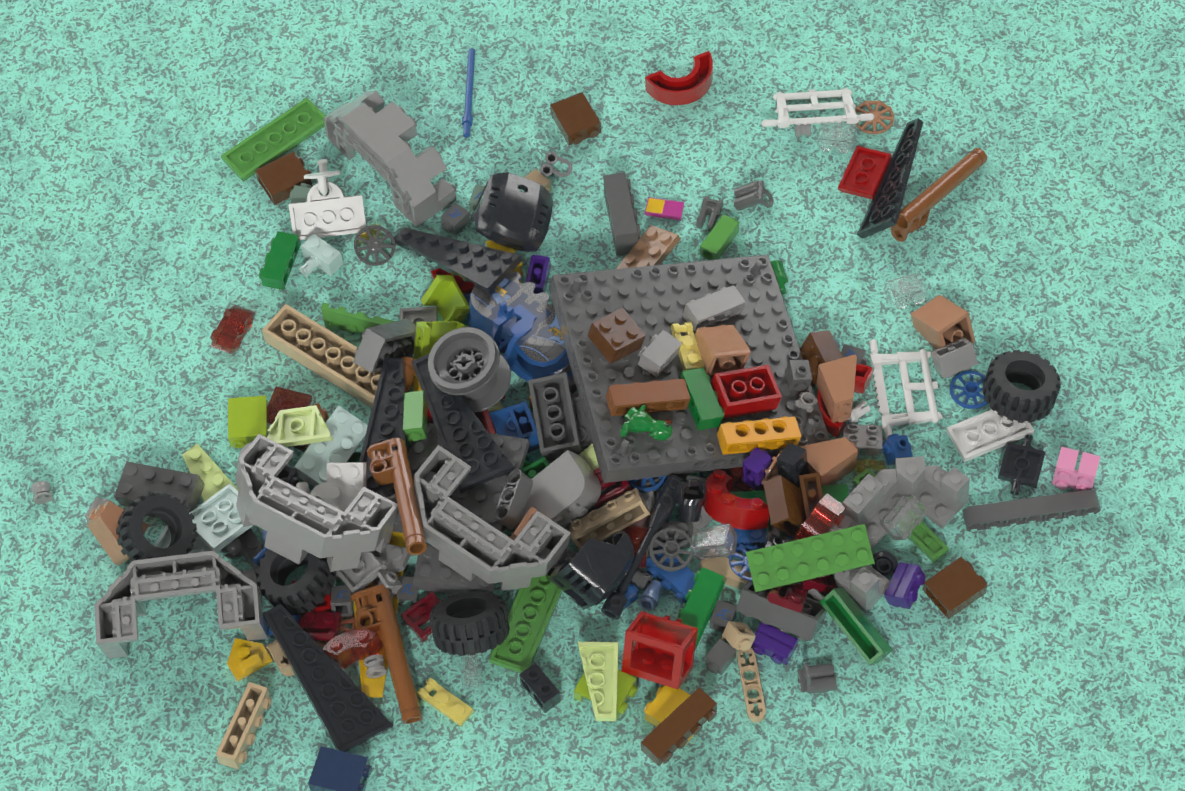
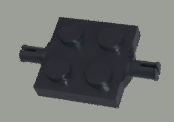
(1021, 465)

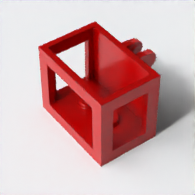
(661, 650)

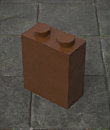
(575, 118)
(281, 176)
(784, 505)
(955, 587)

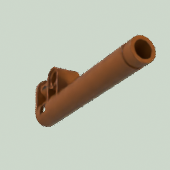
(917, 211)
(394, 467)
(384, 620)

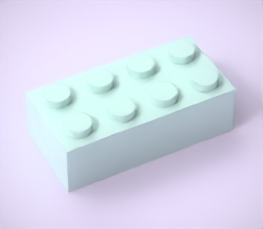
(347, 436)

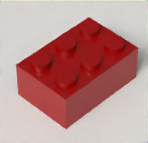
(746, 391)

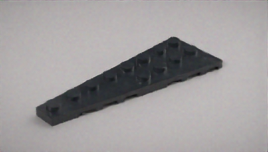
(889, 196)
(472, 262)
(385, 417)
(462, 432)
(335, 698)

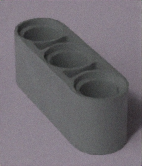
(513, 499)

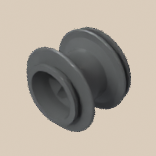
(460, 357)

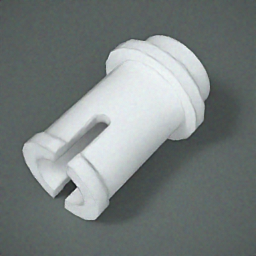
(858, 411)

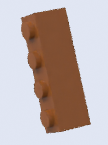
(656, 395)

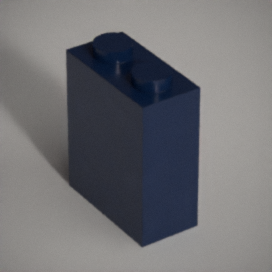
(339, 771)

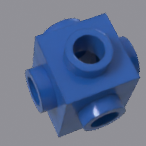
(896, 447)

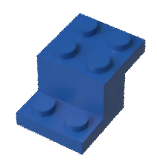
(516, 422)

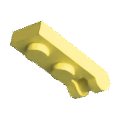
(689, 351)
(445, 702)

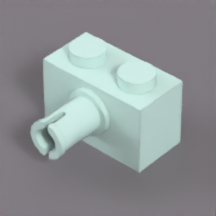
(320, 255)

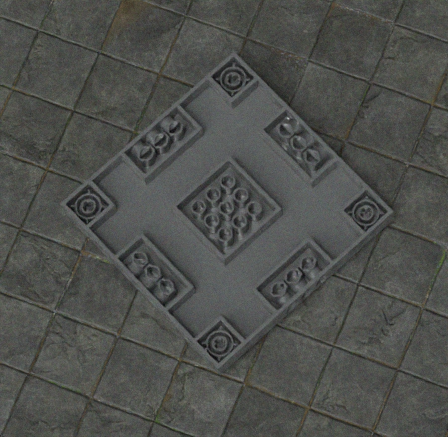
(655, 301)

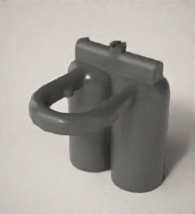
(551, 158)
(752, 194)
(817, 678)

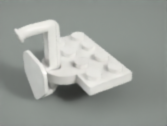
(325, 213)
(342, 484)

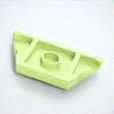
(299, 427)

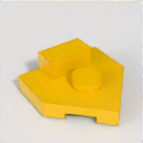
(247, 658)

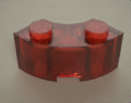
(232, 329)
(823, 518)
(353, 646)

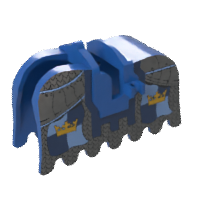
(521, 327)

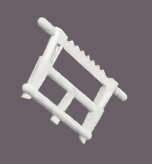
(847, 103)
(902, 359)

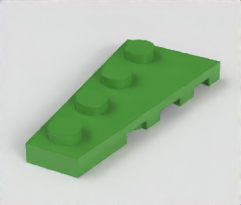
(352, 323)

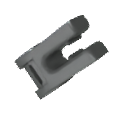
(712, 208)

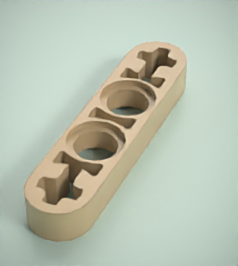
(753, 684)

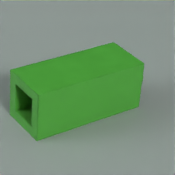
(719, 238)
(415, 416)

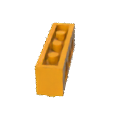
(771, 435)

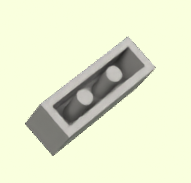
(714, 307)

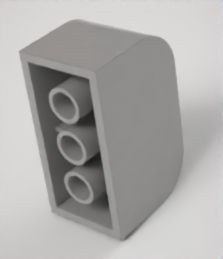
(564, 489)

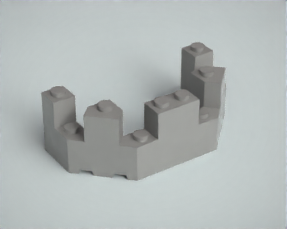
(382, 140)
(937, 490)
(303, 523)
(472, 544)
(175, 576)

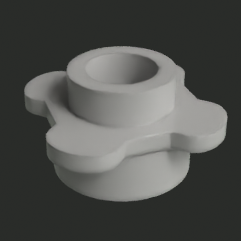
(806, 397)

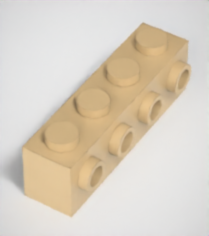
(609, 518)
(243, 726)

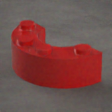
(683, 89)
(862, 379)
(730, 509)

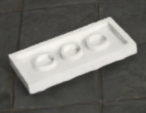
(985, 434)

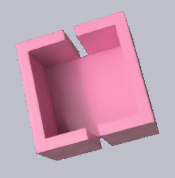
(1079, 480)

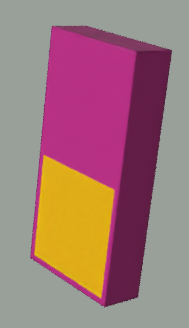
(664, 208)

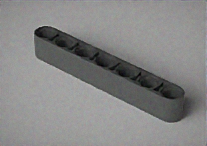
(1031, 509)

